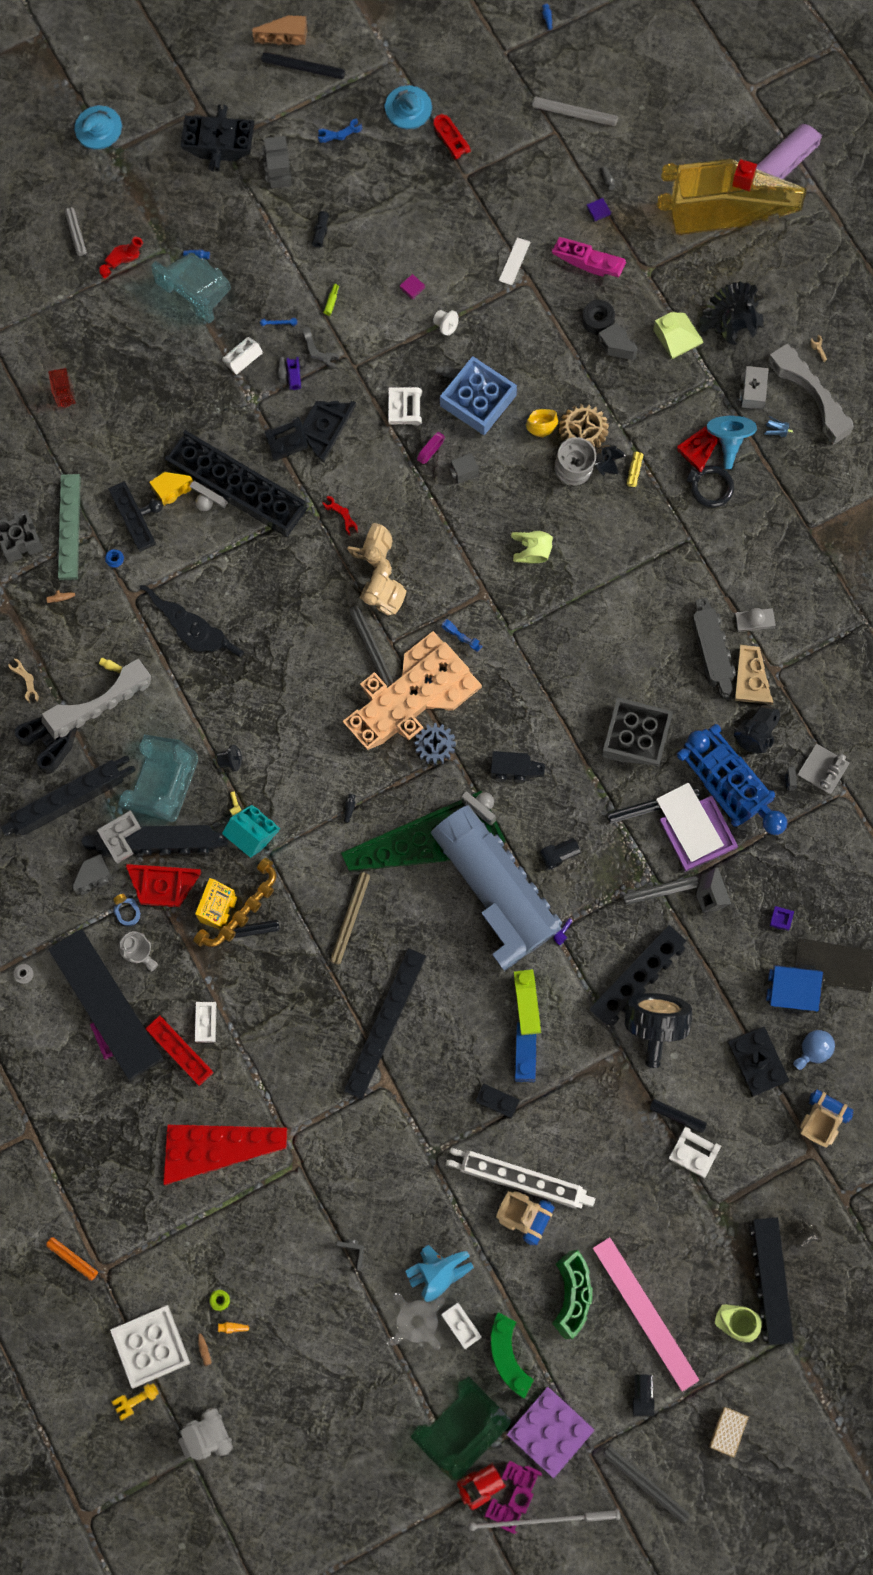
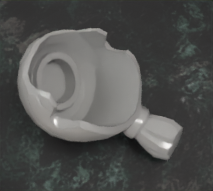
(136, 949)

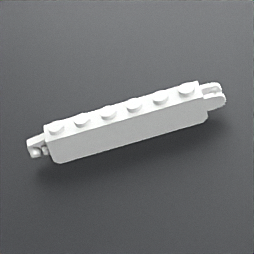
(521, 1179)

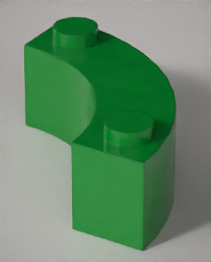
(577, 1294)
(504, 1357)

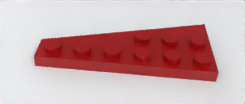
(205, 1148)

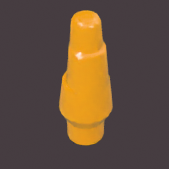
(229, 1327)

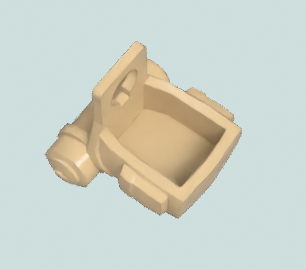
(375, 546)
(383, 592)

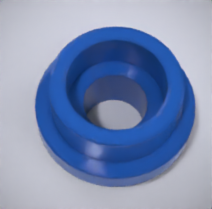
(111, 554)

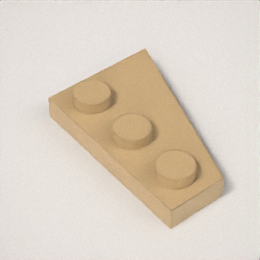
(751, 677)

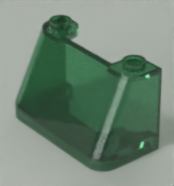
(462, 1430)

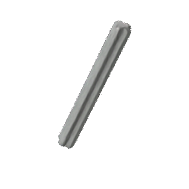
(575, 111)

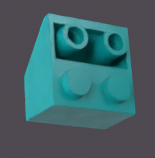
(250, 830)

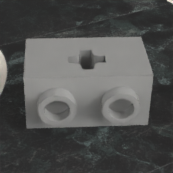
(756, 378)

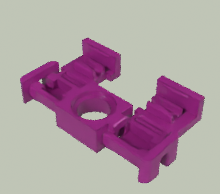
(526, 1480)

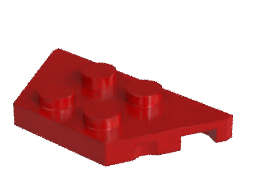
(162, 884)

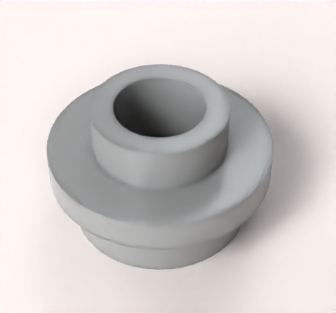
(29, 973)

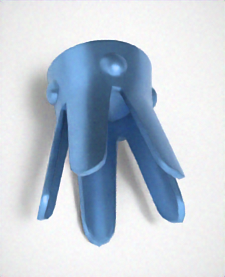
(781, 428)

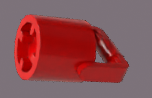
(487, 1482)

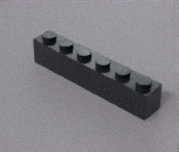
(772, 1281)

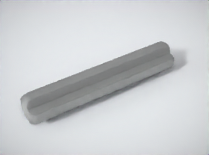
(75, 231)

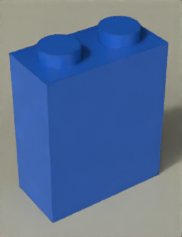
(794, 988)

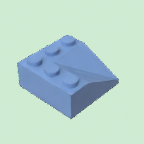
(478, 395)

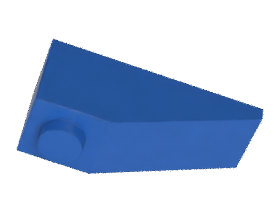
(525, 1057)

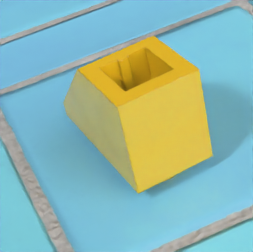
(170, 486)

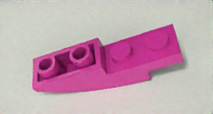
(586, 258)

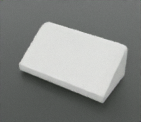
(242, 355)

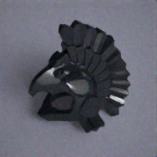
(733, 310)

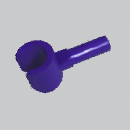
(560, 937)

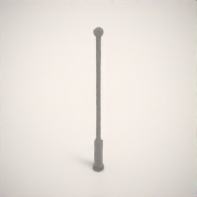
(591, 1516)

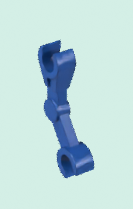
(330, 135)
(448, 626)

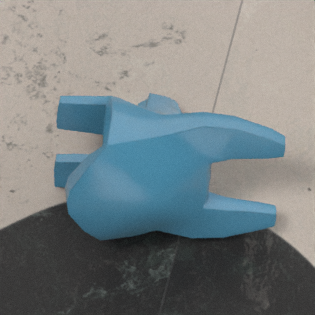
(437, 1272)

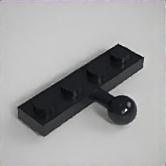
(134, 516)

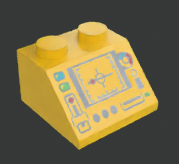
(216, 904)

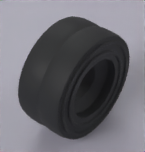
(598, 307)

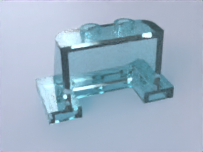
(195, 282)

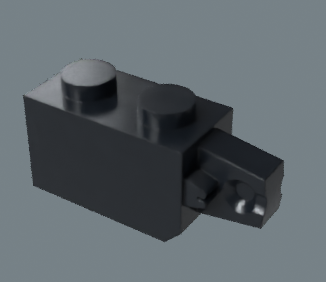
(515, 767)

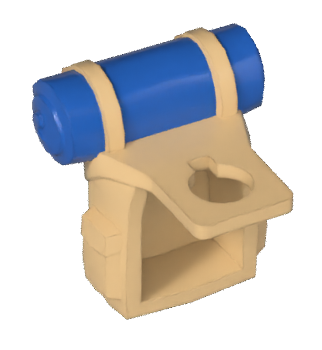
(824, 1118)
(522, 1214)

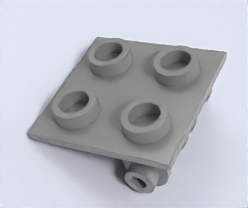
(823, 768)

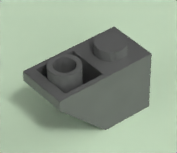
(616, 343)
(92, 874)
(712, 892)

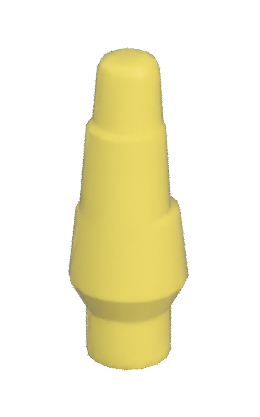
(110, 665)

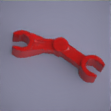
(344, 513)

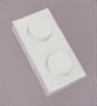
(205, 1022)
(461, 1326)

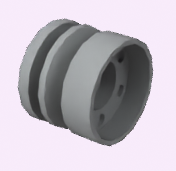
(575, 452)

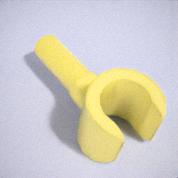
(236, 809)

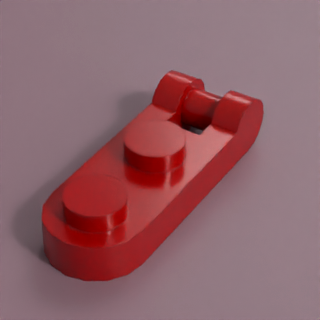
(450, 136)

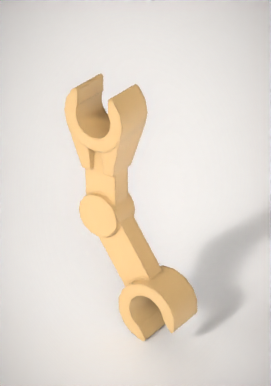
(28, 678)

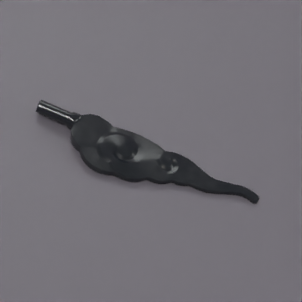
(193, 628)

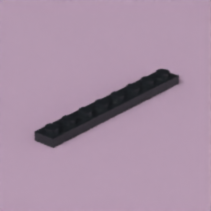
(385, 1024)

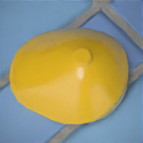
(542, 422)

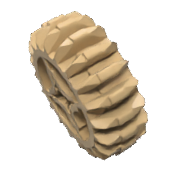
(570, 423)

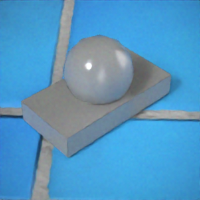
(206, 497)
(755, 620)
(481, 806)

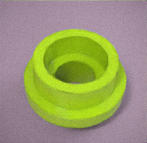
(219, 1307)

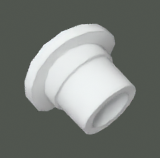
(446, 321)

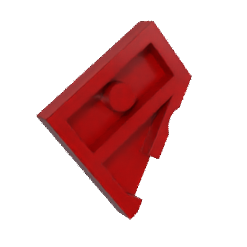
(698, 448)

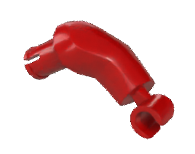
(121, 254)

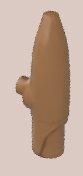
(60, 597)
(204, 1350)

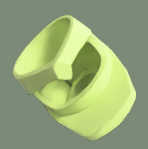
(538, 544)
(738, 1322)

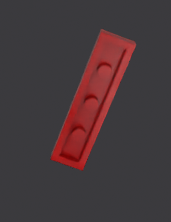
(179, 1050)

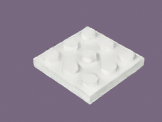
(150, 1346)

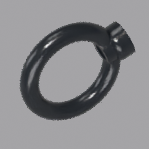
(694, 478)

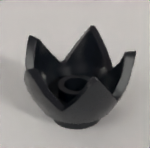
(606, 459)

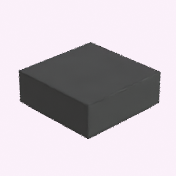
(791, 781)

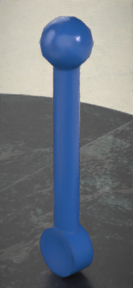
(293, 322)

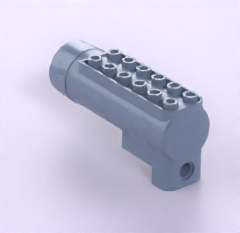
(510, 901)

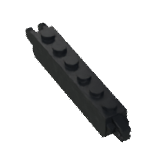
(67, 797)
(165, 840)

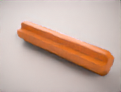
(72, 1258)

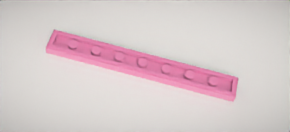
(646, 1314)

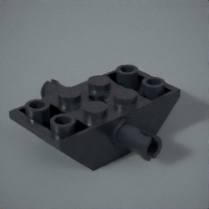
(217, 137)

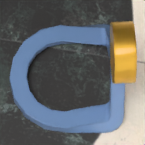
(118, 900)

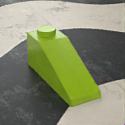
(527, 1002)

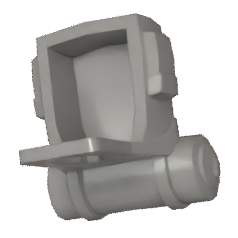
(205, 1436)

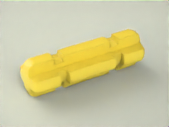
(634, 469)

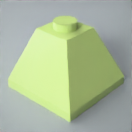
(676, 333)

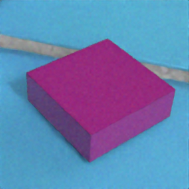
(412, 286)

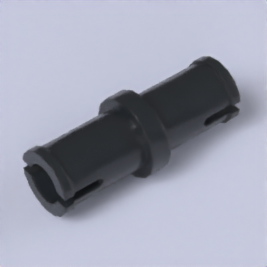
(320, 229)

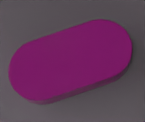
(431, 447)

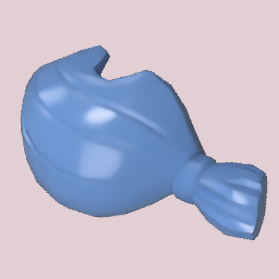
(816, 1048)

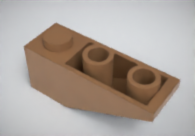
(282, 31)

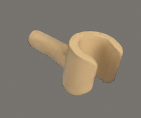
(817, 346)

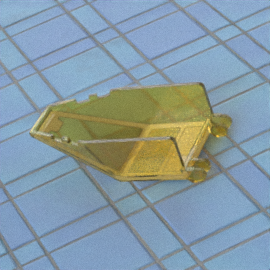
(708, 201)

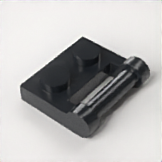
(287, 444)

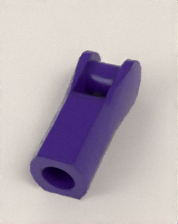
(294, 378)

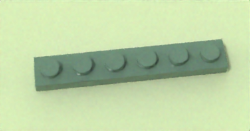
(69, 527)

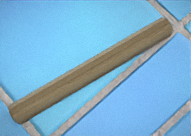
(350, 918)

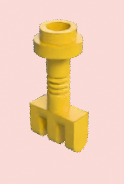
(149, 1392)

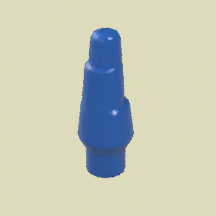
(547, 15)
(200, 253)

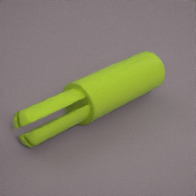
(331, 300)

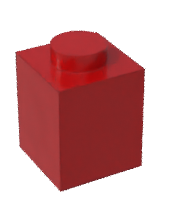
(744, 175)

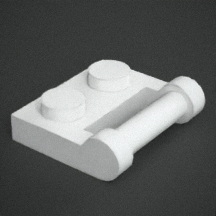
(398, 406)
(691, 1158)

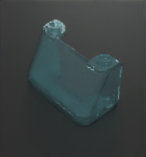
(162, 779)

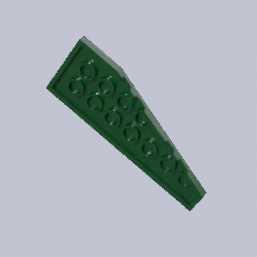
(408, 843)

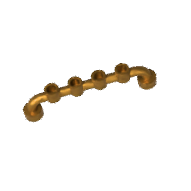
(240, 917)

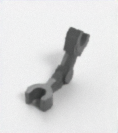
(315, 354)

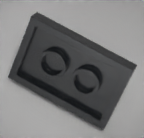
(758, 1061)

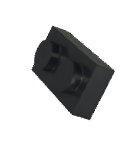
(497, 1101)

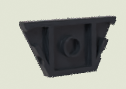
(325, 425)

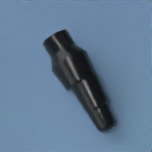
(349, 805)

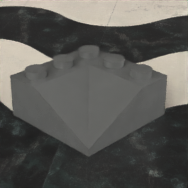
(637, 733)

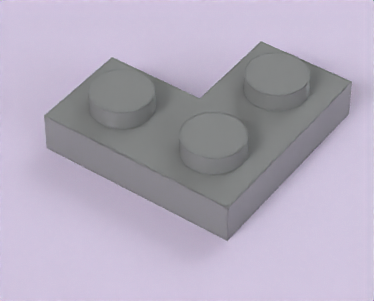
(114, 835)

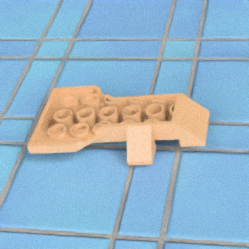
(396, 710)

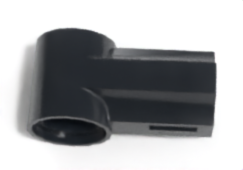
(555, 855)
(643, 1396)

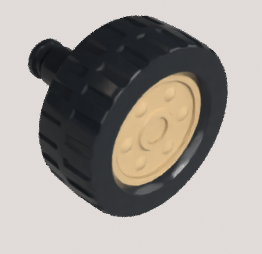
(658, 1020)

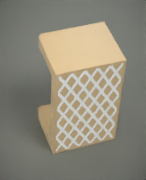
(728, 1432)

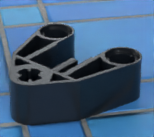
(56, 748)

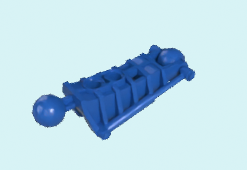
(736, 769)

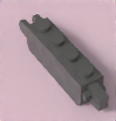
(712, 647)

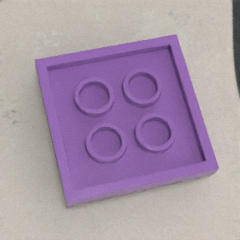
(721, 828)
(550, 1432)

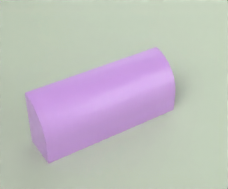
(790, 151)

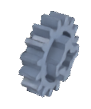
(442, 744)

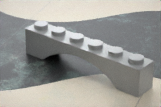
(789, 366)
(64, 718)

